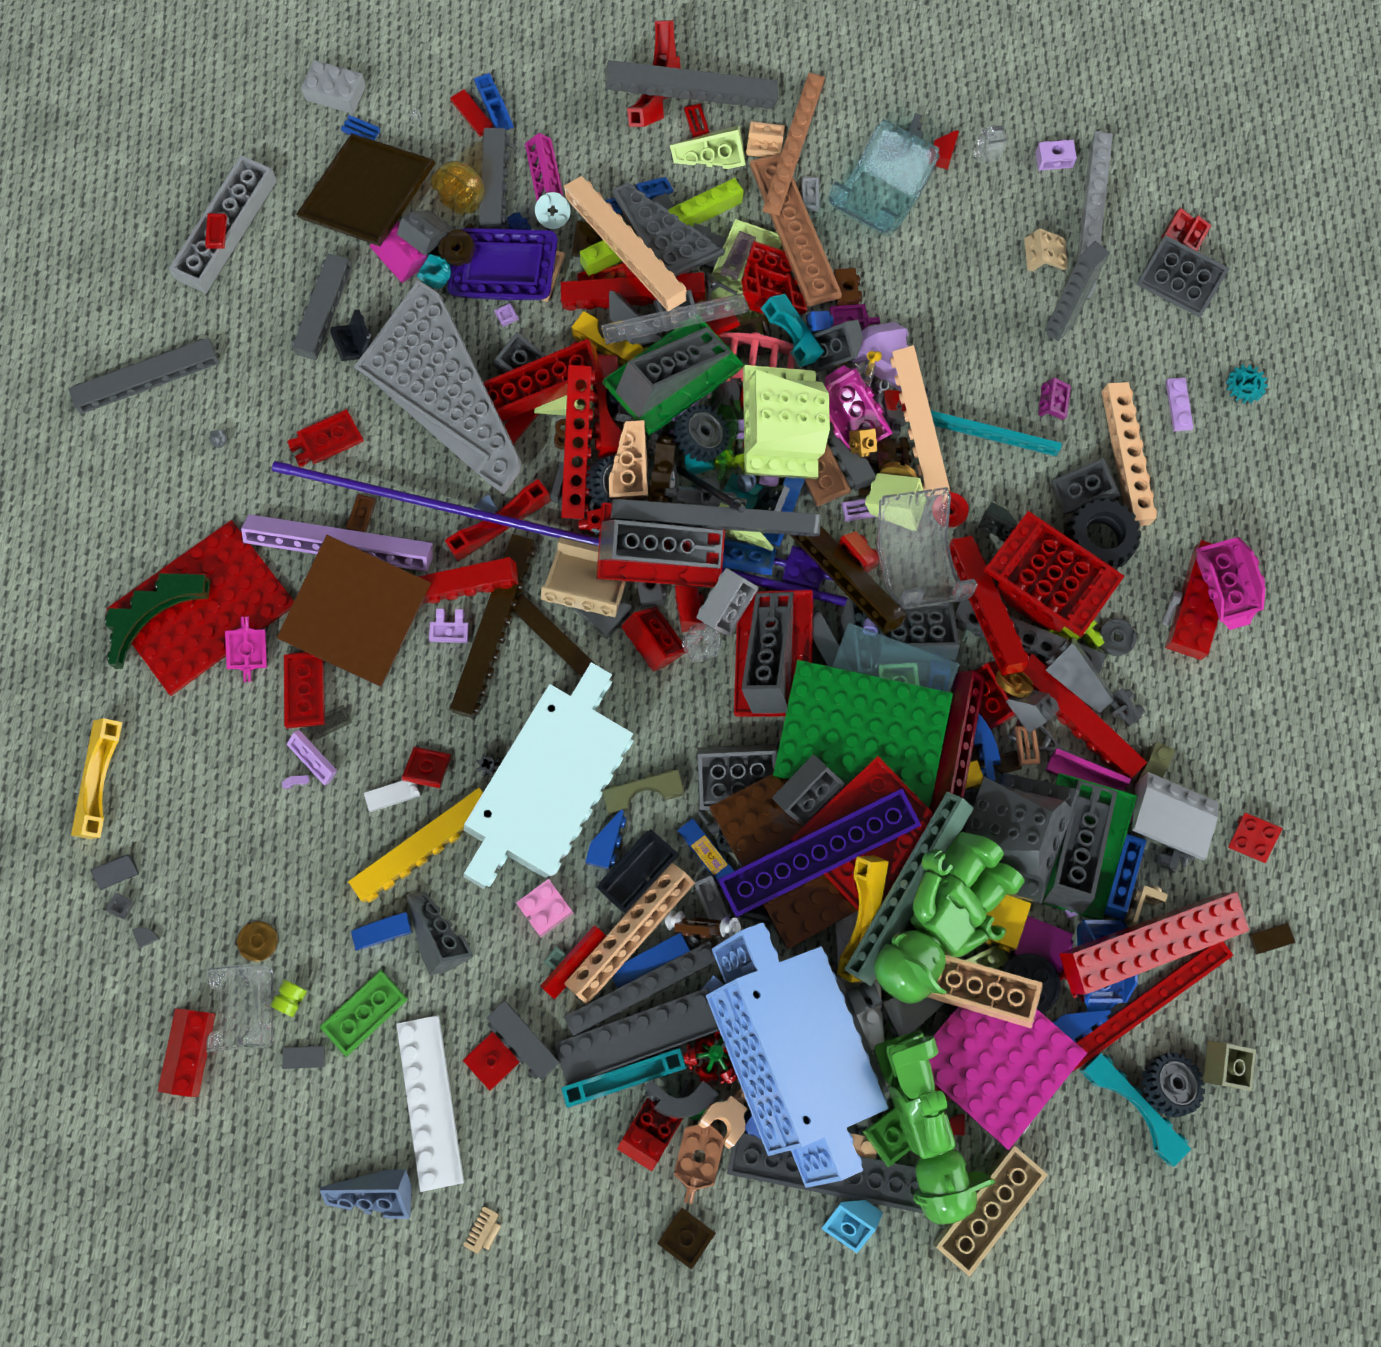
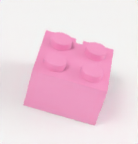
(545, 908)

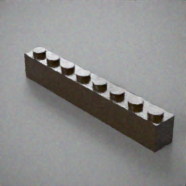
(852, 580)

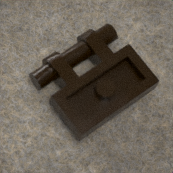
(888, 449)

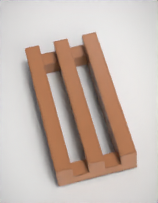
(1028, 760)

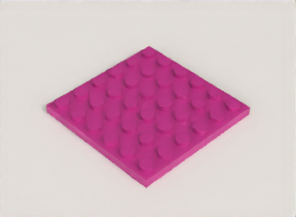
(1001, 1069)

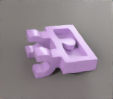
(449, 632)

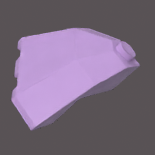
(884, 339)

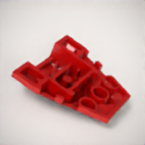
(767, 276)

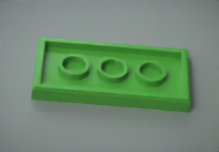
(363, 1013)

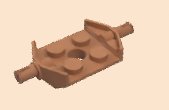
(698, 1174)

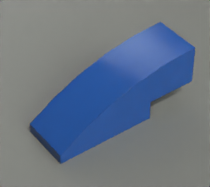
(382, 931)

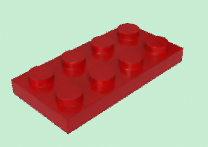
(303, 690)

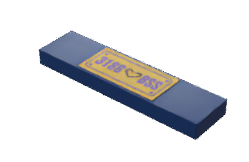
(705, 850)

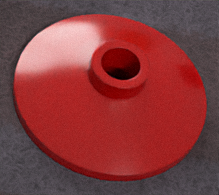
(959, 510)

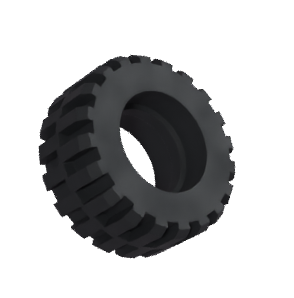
(1115, 517)

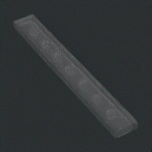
(674, 318)

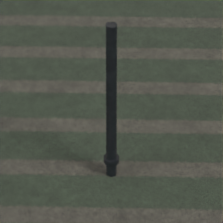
(733, 503)

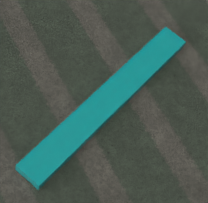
(996, 433)

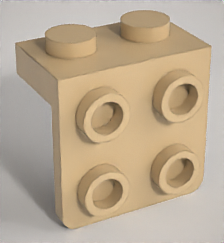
(1045, 248)
(1151, 895)

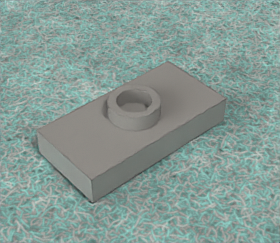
(810, 193)

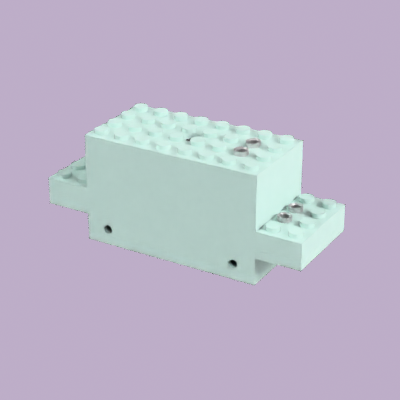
(547, 782)

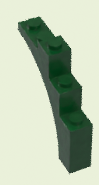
(146, 605)

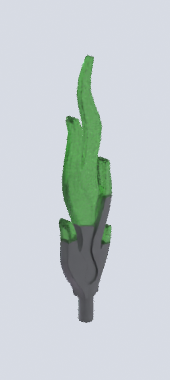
(722, 402)

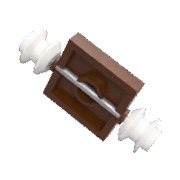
(703, 926)

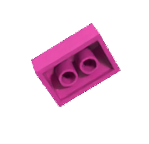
(399, 255)

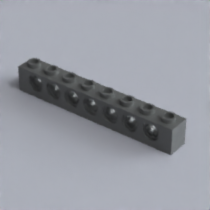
(1035, 634)

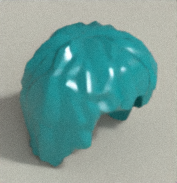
(434, 272)

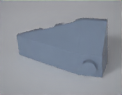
(380, 1191)

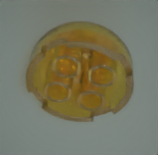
(458, 187)

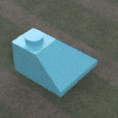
(853, 1223)

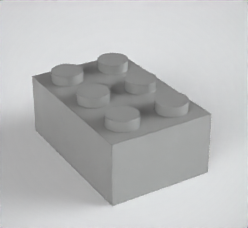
(333, 86)
(727, 602)

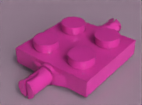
(246, 649)

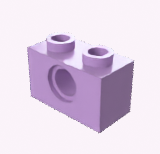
(1056, 154)

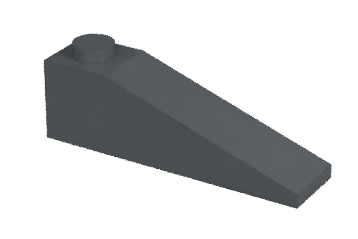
(437, 942)

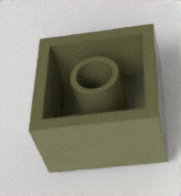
(1229, 1065)

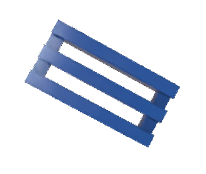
(350, 123)

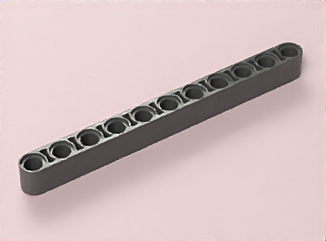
(716, 517)

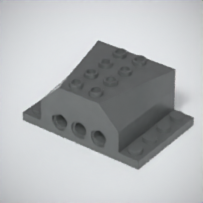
(1027, 823)

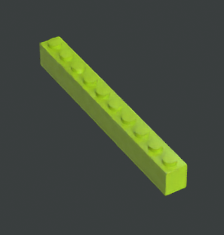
(689, 212)

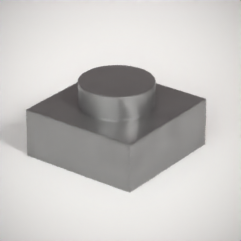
(120, 906)

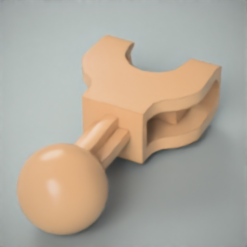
(731, 1113)

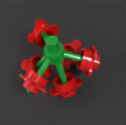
(707, 1072)

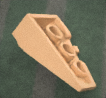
(630, 469)

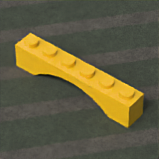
(89, 809)
(870, 880)

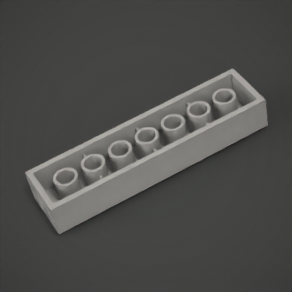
(240, 200)

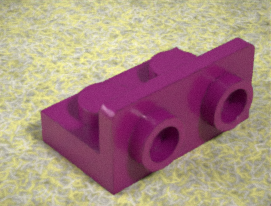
(1054, 398)

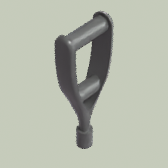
(1045, 743)

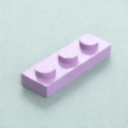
(1179, 404)
(311, 757)

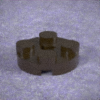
(464, 254)

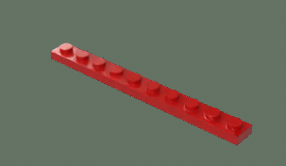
(1153, 1000)

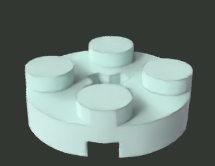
(545, 218)

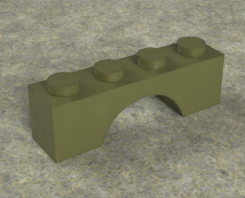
(666, 784)

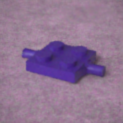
(801, 569)

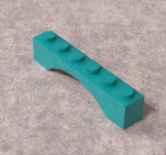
(623, 1078)
(1166, 1142)

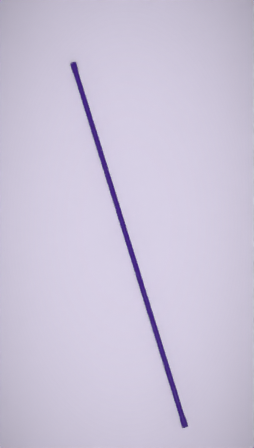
(288, 469)

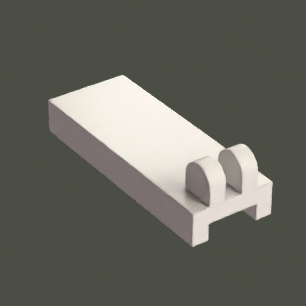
(391, 795)

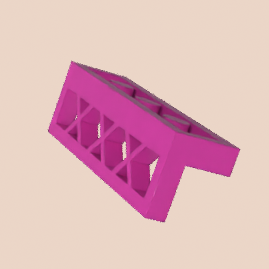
(546, 165)
(1077, 767)

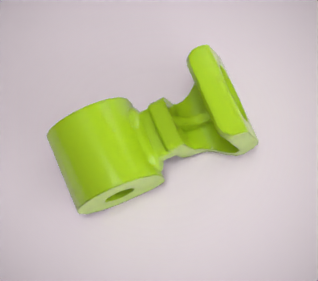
(735, 461)

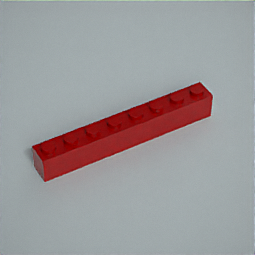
(595, 293)
(988, 607)
(1085, 722)

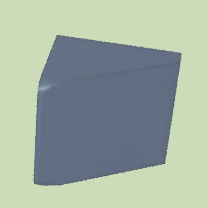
(486, 504)

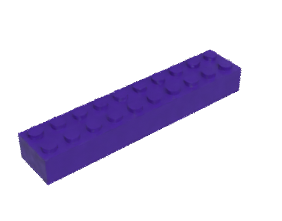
(819, 852)

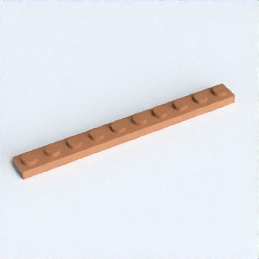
(793, 144)

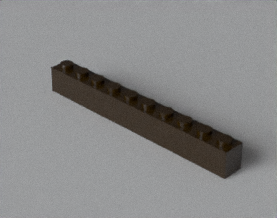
(492, 633)

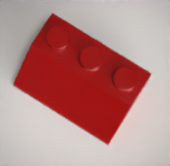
(653, 638)
(993, 701)

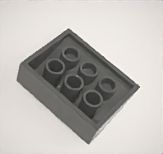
(1183, 276)
(930, 630)
(731, 769)

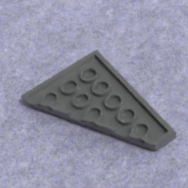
(669, 238)

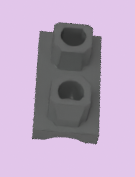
(1125, 708)
(1172, 860)

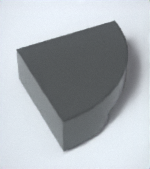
(144, 936)

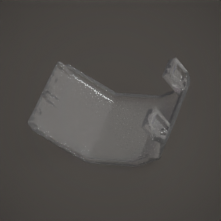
(917, 551)

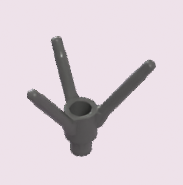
(713, 284)

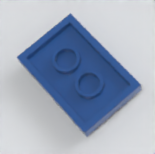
(748, 557)

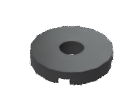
(1125, 630)

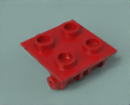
(1254, 837)

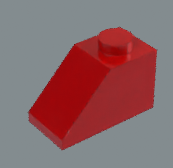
(946, 144)

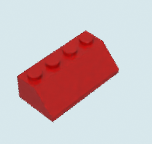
(186, 1053)

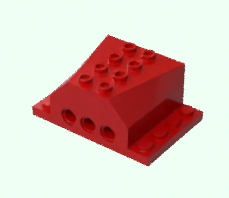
(1051, 577)

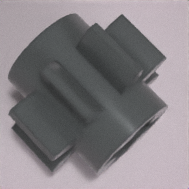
(493, 763)

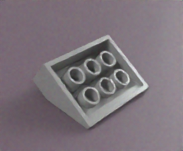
(1174, 815)

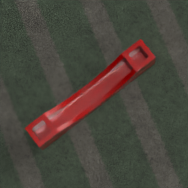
(607, 432)
(472, 538)

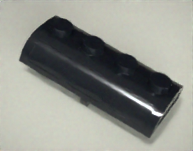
(637, 871)

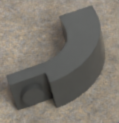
(681, 1107)

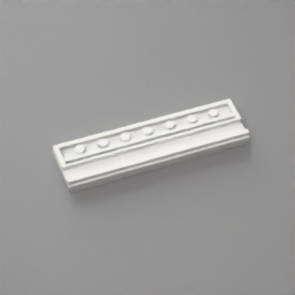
(430, 1103)

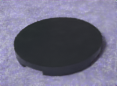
(1040, 970)

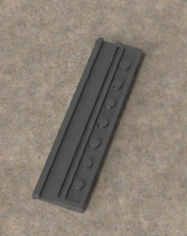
(636, 1037)

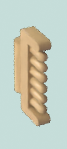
(488, 1231)

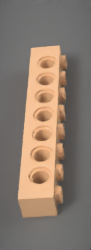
(1121, 446)
(629, 933)

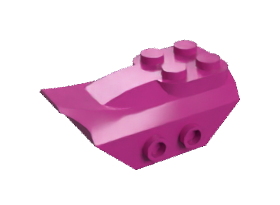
(853, 405)
(1232, 581)

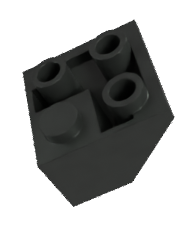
(998, 522)

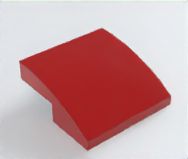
(1187, 229)

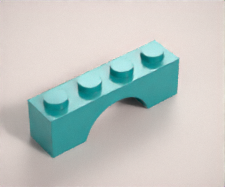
(782, 313)

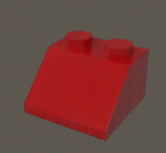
(859, 550)
(688, 606)

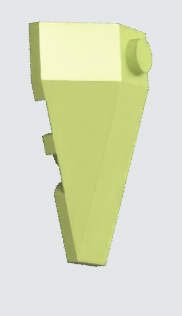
(715, 148)

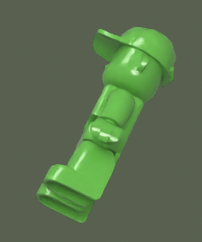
(946, 916)
(945, 1187)

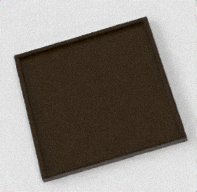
(365, 189)

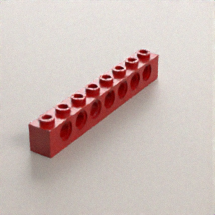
(569, 509)

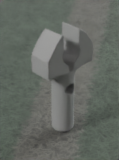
(1174, 600)

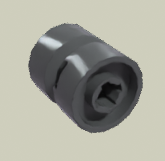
(864, 997)

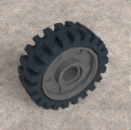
(701, 433)
(600, 480)
(1173, 1084)

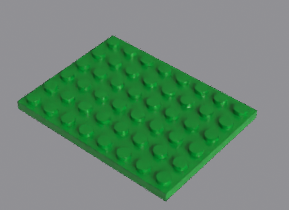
(858, 716)

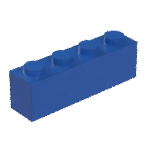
(1125, 877)

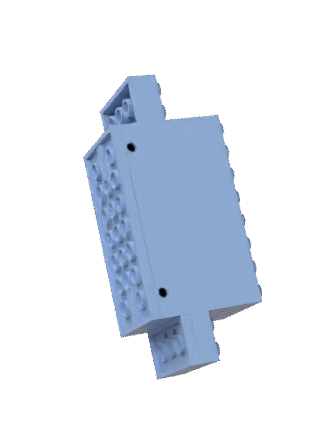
(795, 1053)

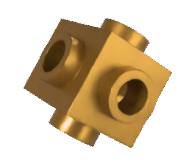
(863, 441)

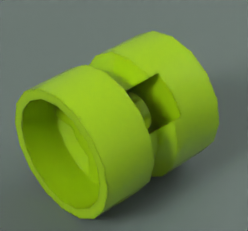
(288, 998)

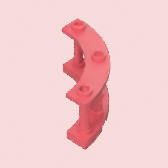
(756, 339)

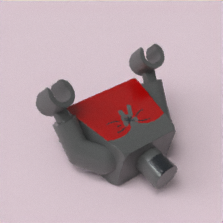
(891, 405)

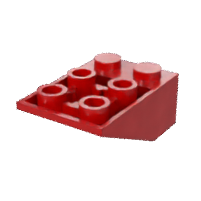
(648, 1135)

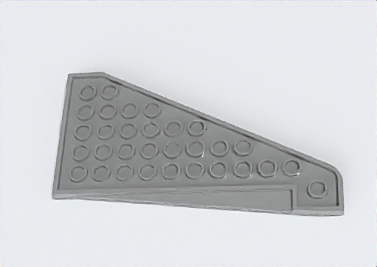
(432, 377)

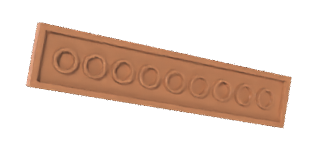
(798, 238)

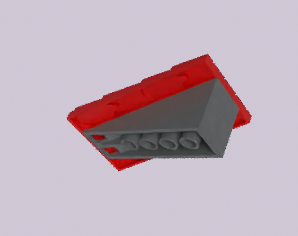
(658, 552)
(768, 643)

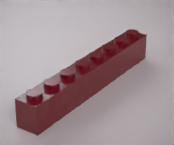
(958, 736)

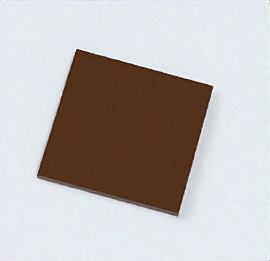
(354, 610)

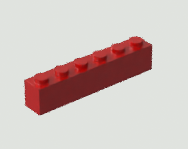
(471, 580)

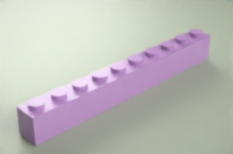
(309, 538)

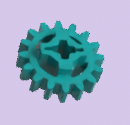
(1253, 386)

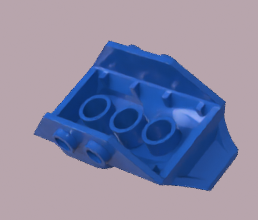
(1113, 994)

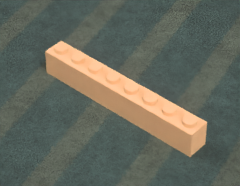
(920, 418)

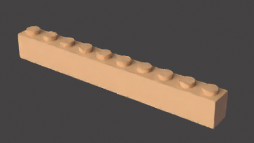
(625, 243)

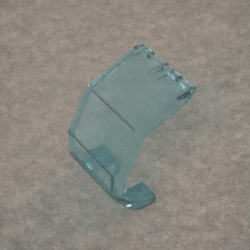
(886, 179)

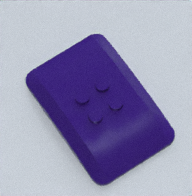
(506, 265)

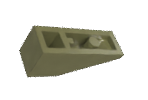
(1157, 760)

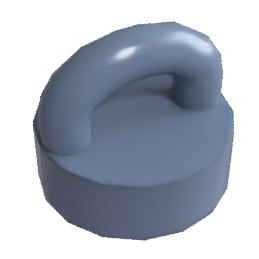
(745, 483)

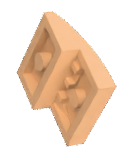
(765, 139)

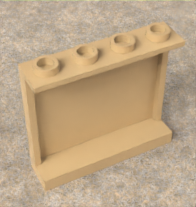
(574, 580)

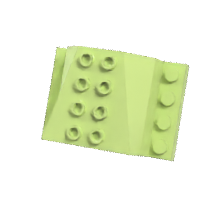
(784, 422)

